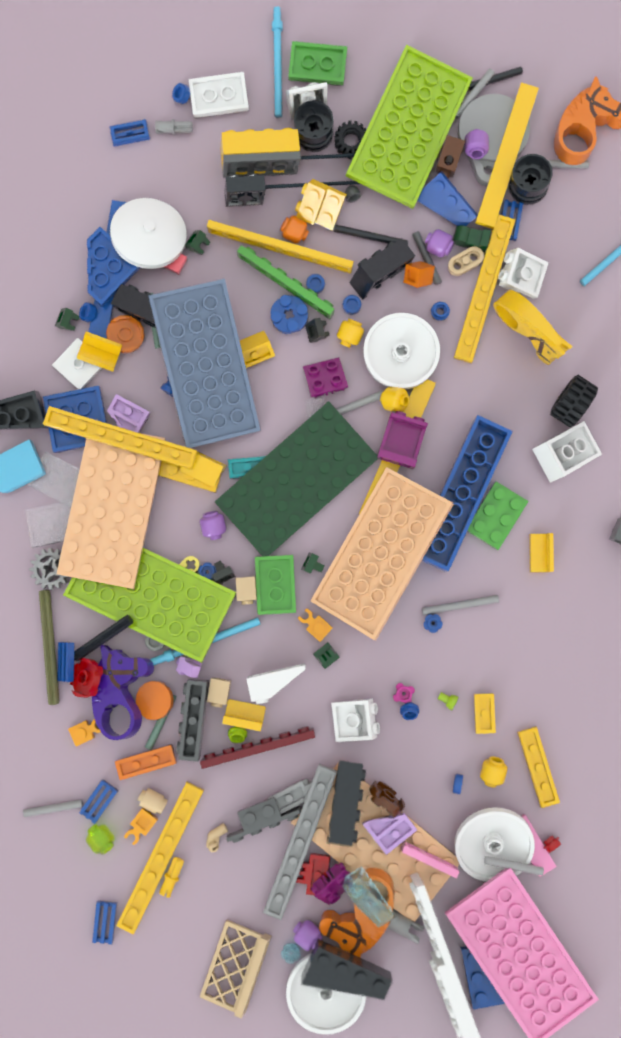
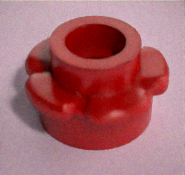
(551, 844)

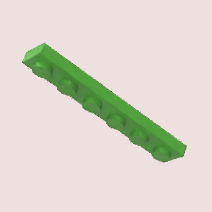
(291, 285)

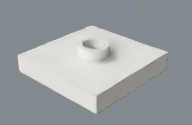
(73, 369)

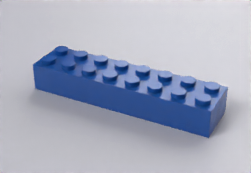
(466, 487)

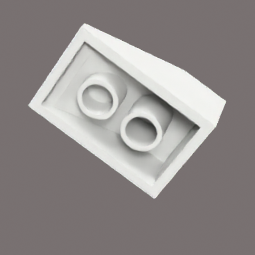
(298, 95)
(567, 452)
(267, 684)

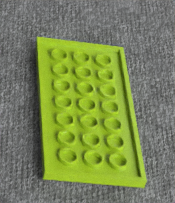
(409, 126)
(165, 604)

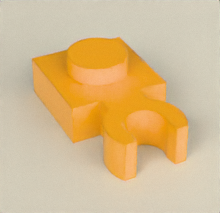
(317, 627)
(83, 732)
(142, 824)

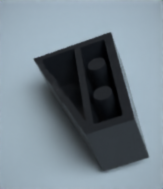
(380, 267)

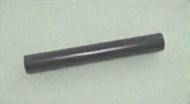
(426, 256)

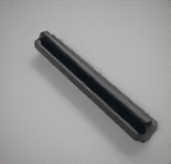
(103, 637)

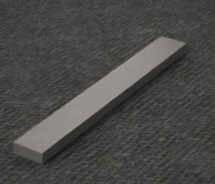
(300, 841)

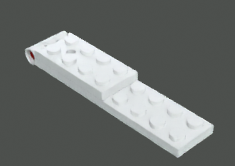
(443, 966)

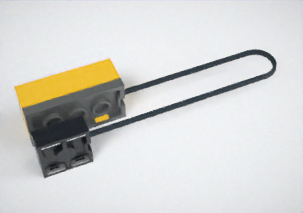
(256, 154)

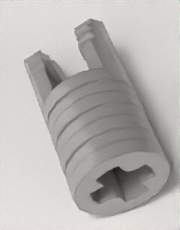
(402, 925)

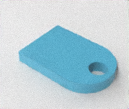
(19, 467)

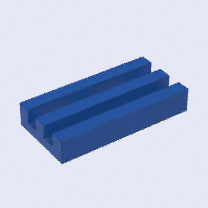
(132, 139)
(513, 205)
(65, 669)
(89, 814)
(103, 939)

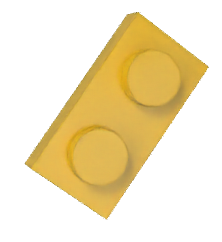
(484, 713)

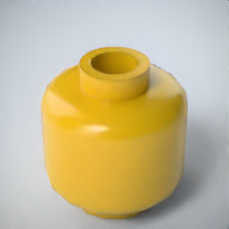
(350, 332)
(394, 399)
(493, 771)

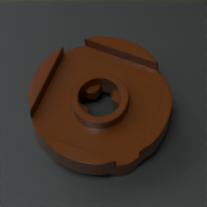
(385, 796)

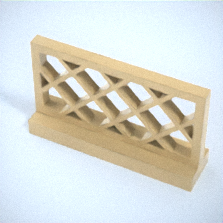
(252, 969)

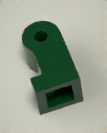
(470, 237)

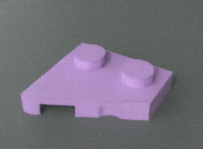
(127, 414)
(390, 830)

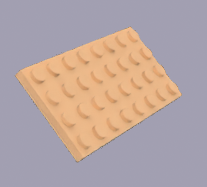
(109, 515)
(381, 553)
(398, 865)

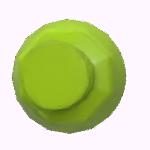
(449, 700)

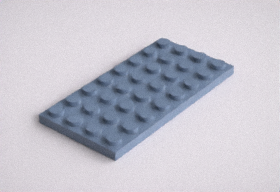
(204, 363)

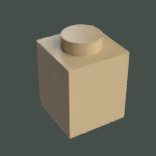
(246, 590)
(218, 692)

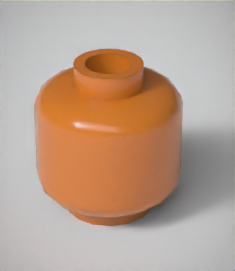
(294, 229)

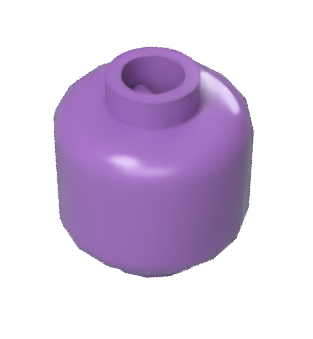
(476, 144)
(439, 243)
(213, 525)
(306, 934)

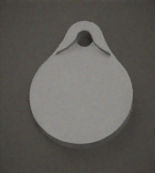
(491, 115)

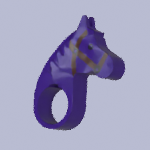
(117, 674)

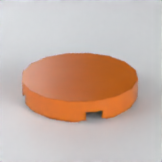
(126, 332)
(154, 700)

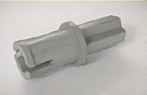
(173, 126)

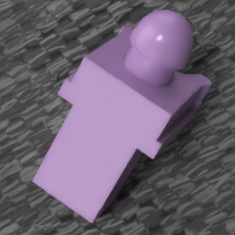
(188, 666)

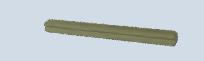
(49, 647)

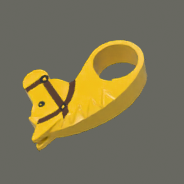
(527, 320)

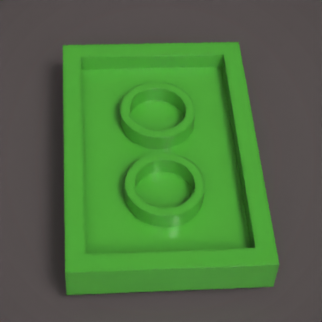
(317, 63)
(497, 515)
(275, 584)

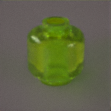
(100, 839)

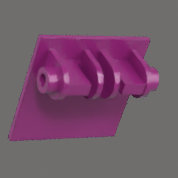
(325, 377)
(334, 889)

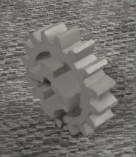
(47, 575)

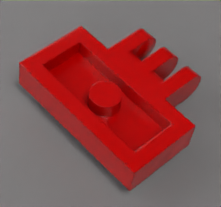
(313, 870)

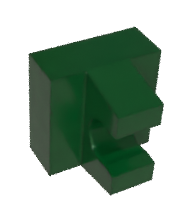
(195, 240)
(64, 318)
(311, 563)
(326, 655)

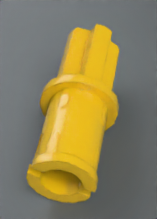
(171, 877)

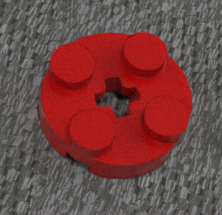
(86, 686)

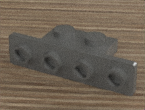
(260, 816)

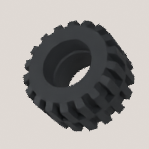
(574, 401)

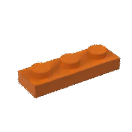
(145, 762)

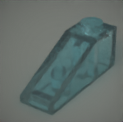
(367, 897)

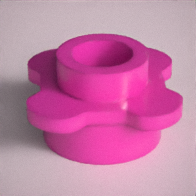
(400, 689)

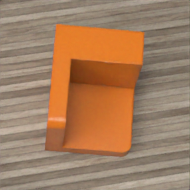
(419, 274)

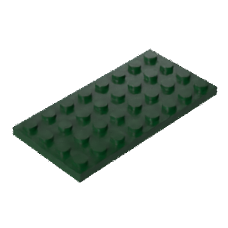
(296, 479)

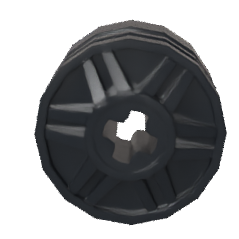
(314, 117)
(530, 179)

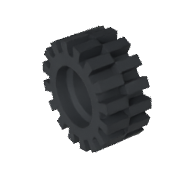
(344, 131)

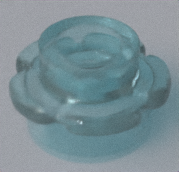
(290, 948)

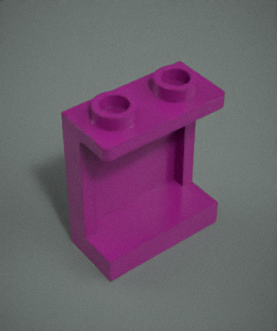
(402, 440)

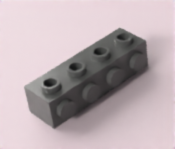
(193, 720)

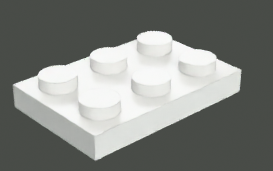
(218, 94)

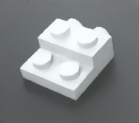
(522, 272)
(355, 720)

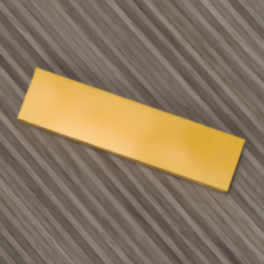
(538, 767)

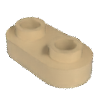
(464, 261)

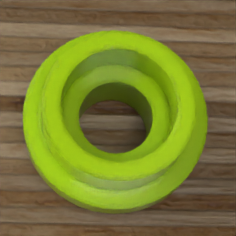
(237, 734)

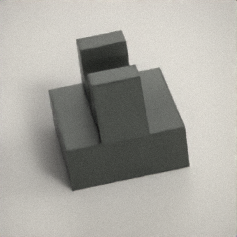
(315, 330)
(223, 574)

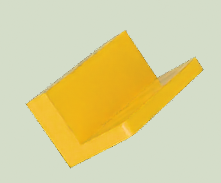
(256, 349)
(99, 351)
(205, 469)
(541, 552)
(244, 715)

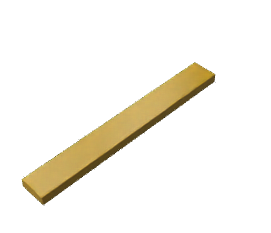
(507, 155)
(280, 246)
(484, 289)
(418, 400)
(120, 437)
(160, 858)

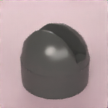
(353, 193)

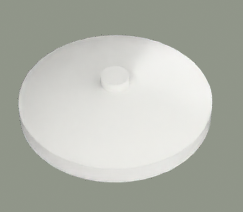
(148, 233)
(401, 350)
(496, 835)
(319, 1008)

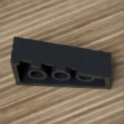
(134, 303)
(22, 412)
(345, 804)
(344, 972)

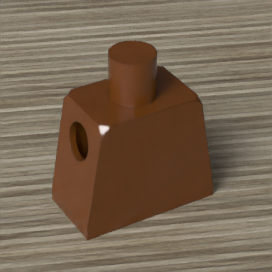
(450, 154)

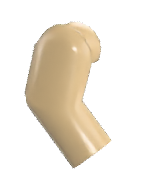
(214, 837)

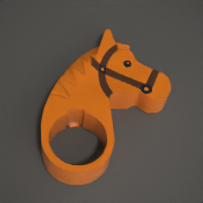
(585, 112)
(355, 930)

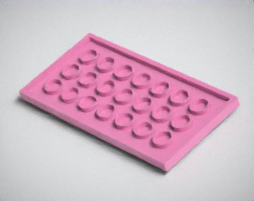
(521, 955)

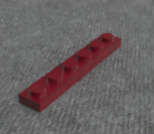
(249, 748)

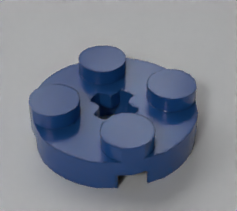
(293, 324)

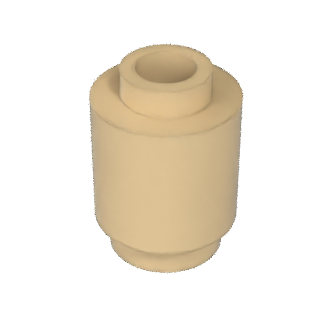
(152, 801)

